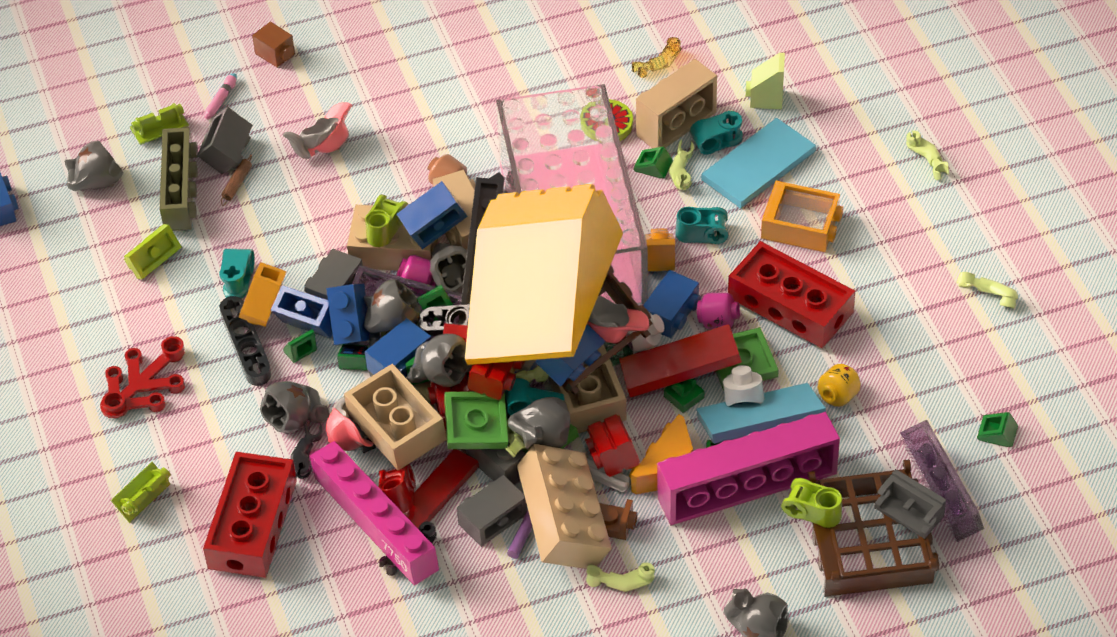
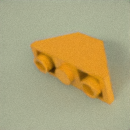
(660, 250)
(672, 443)

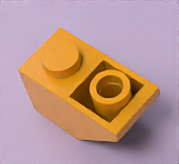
(262, 294)

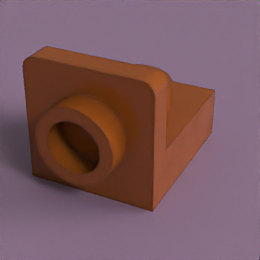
(619, 519)

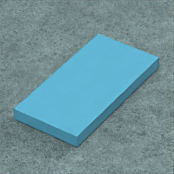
(758, 162)
(743, 418)

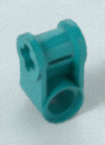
(716, 134)
(699, 224)
(236, 271)

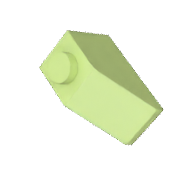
(767, 84)

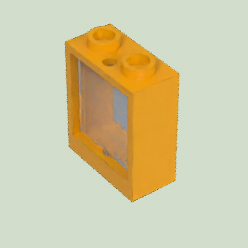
(801, 216)

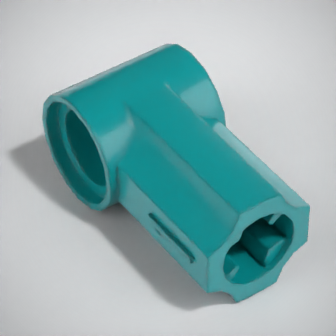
(523, 395)

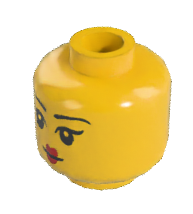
(840, 383)

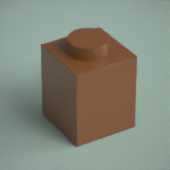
(273, 44)

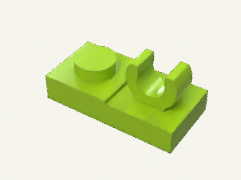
(152, 251)

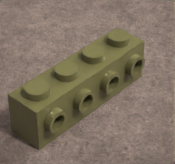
(177, 178)

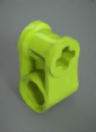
(383, 221)
(814, 503)

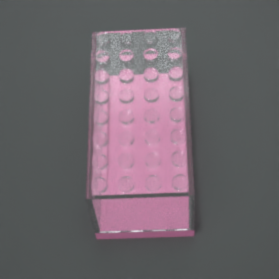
(572, 142)

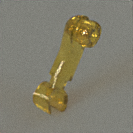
(663, 61)

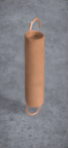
(236, 179)

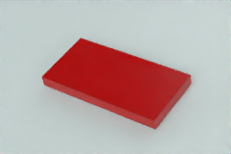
(680, 360)

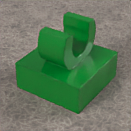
(684, 394)

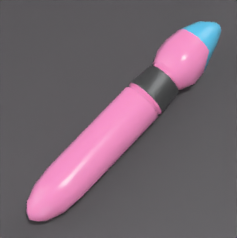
(219, 98)

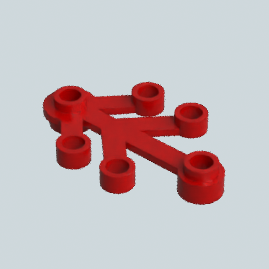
(172, 351)

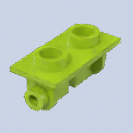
(150, 126)
(141, 491)

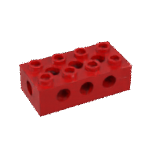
(791, 294)
(250, 514)

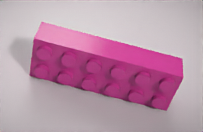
(746, 468)

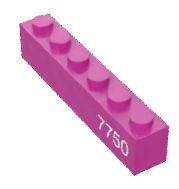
(374, 513)

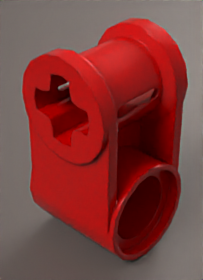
(399, 486)

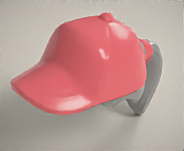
(324, 136)
(615, 321)
(344, 430)

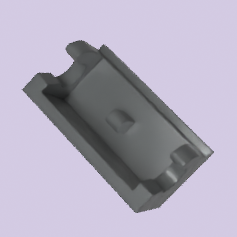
(910, 504)

